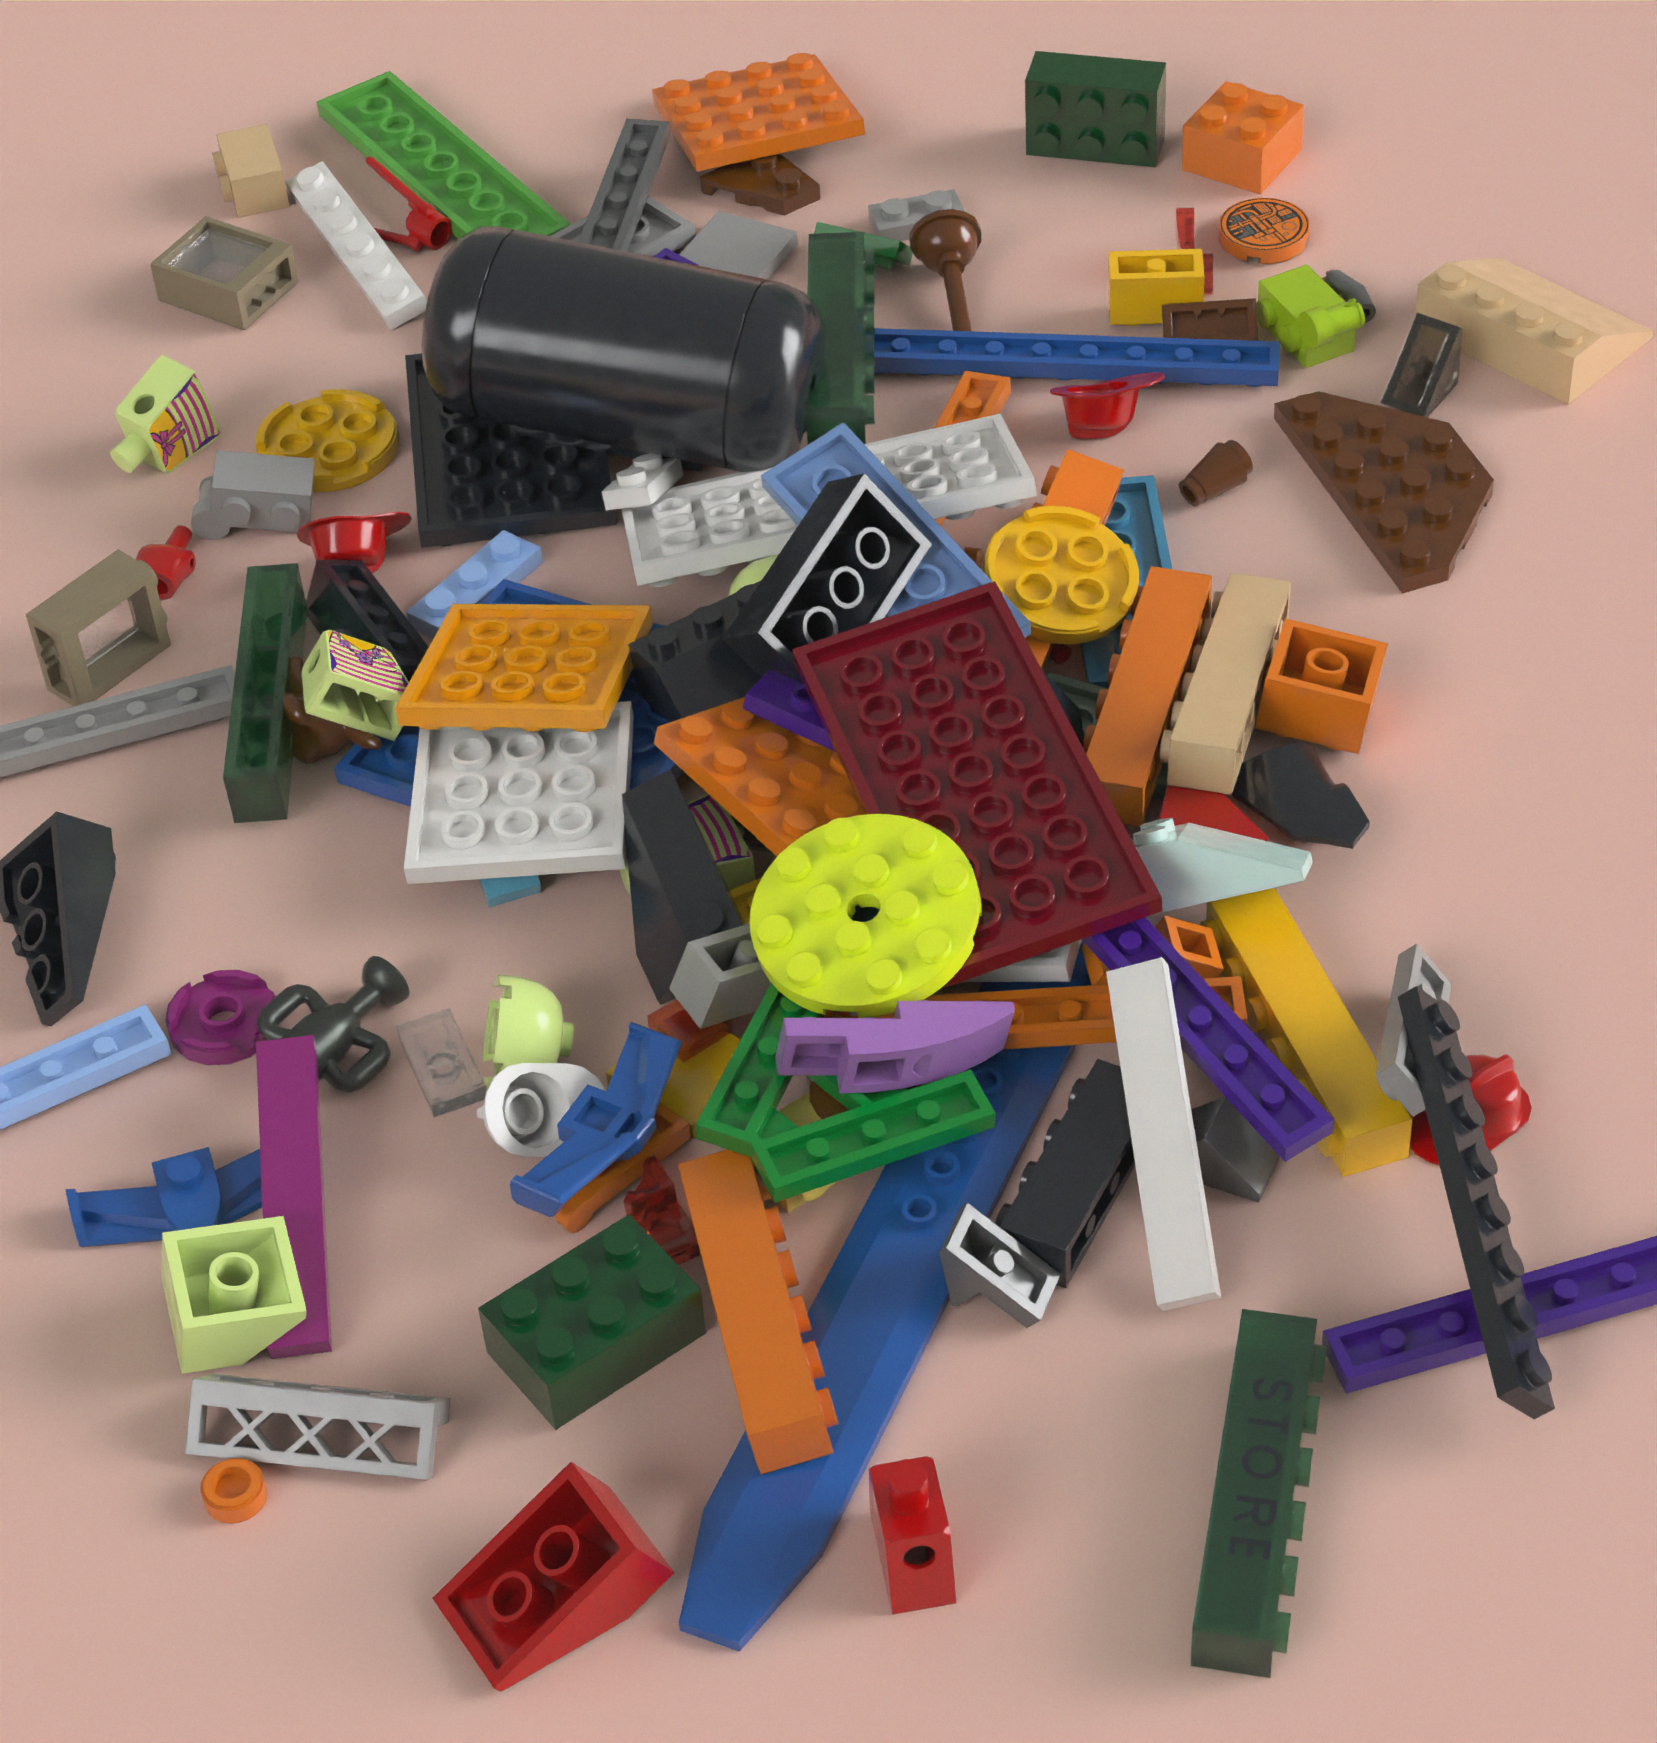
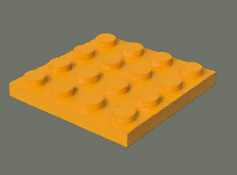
(524, 667)

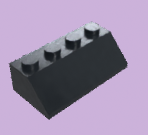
(830, 576)
(688, 663)

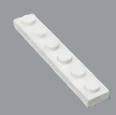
(357, 245)

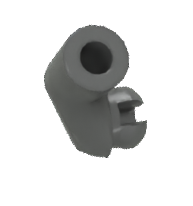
(1350, 288)

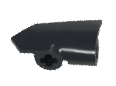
(1299, 797)

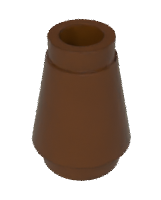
(1217, 472)

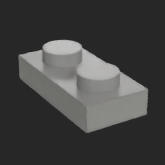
(897, 216)

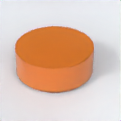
(233, 1490)

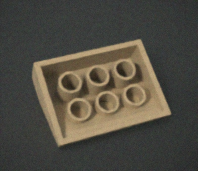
(1529, 325)

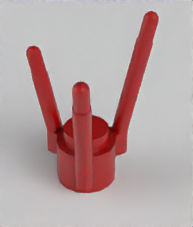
(423, 222)

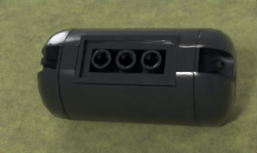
(622, 350)

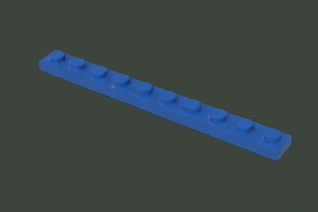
(1076, 356)

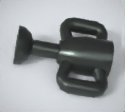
(338, 1025)

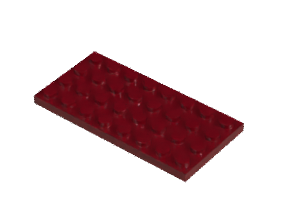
(961, 730)

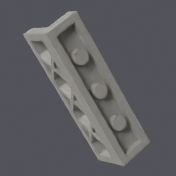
(321, 1401)

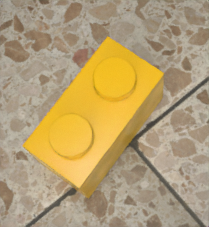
(1149, 278)

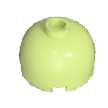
(525, 1025)

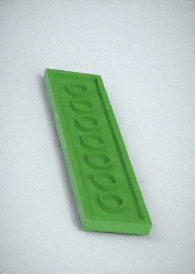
(435, 158)

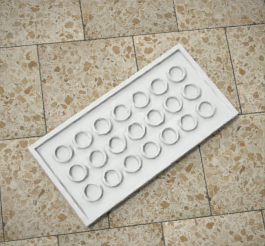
(736, 521)

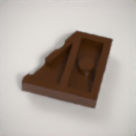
(764, 182)

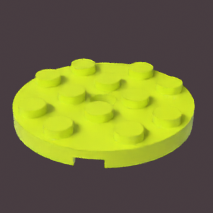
(846, 965)

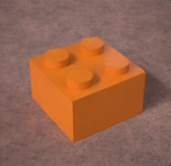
(1242, 137)
(1321, 686)

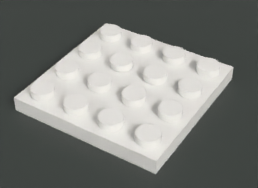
(519, 801)

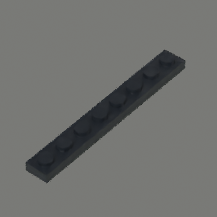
(1477, 1210)

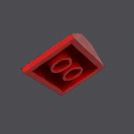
(552, 1579)

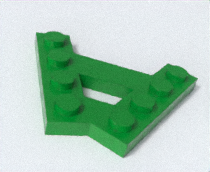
(869, 1135)

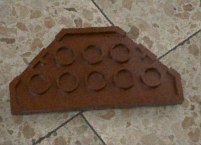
(1395, 477)

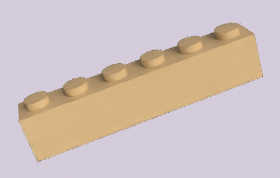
(1225, 684)

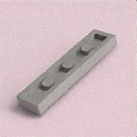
(1395, 1064)

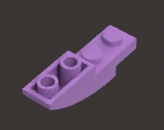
(885, 1054)

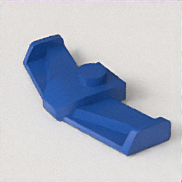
(602, 1123)
(185, 1197)

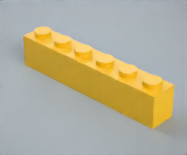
(1309, 1028)

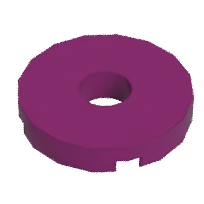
(224, 1040)

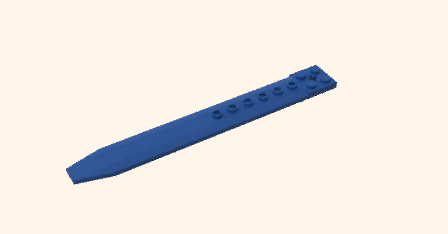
(870, 1334)

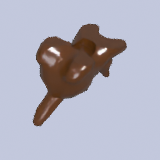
(313, 735)

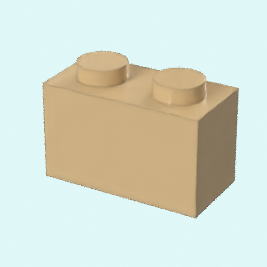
(250, 170)

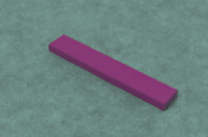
(294, 1179)

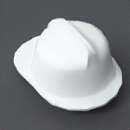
(529, 1102)

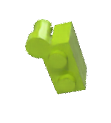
(1308, 316)

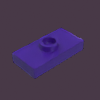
(788, 706)

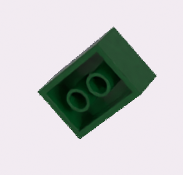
(1095, 108)
(592, 1321)

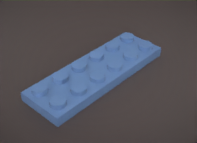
(842, 454)

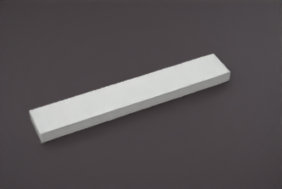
(1163, 1135)

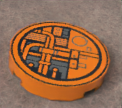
(1264, 230)

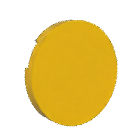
(341, 430)
(1064, 573)

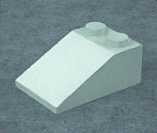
(1208, 864)

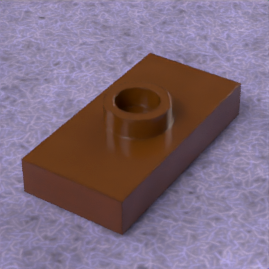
(1211, 320)

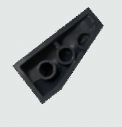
(672, 880)
(57, 899)

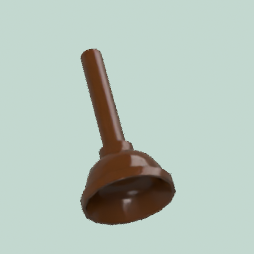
(946, 245)

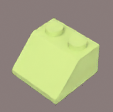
(229, 1291)

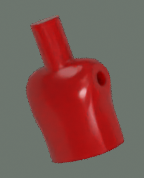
(170, 561)

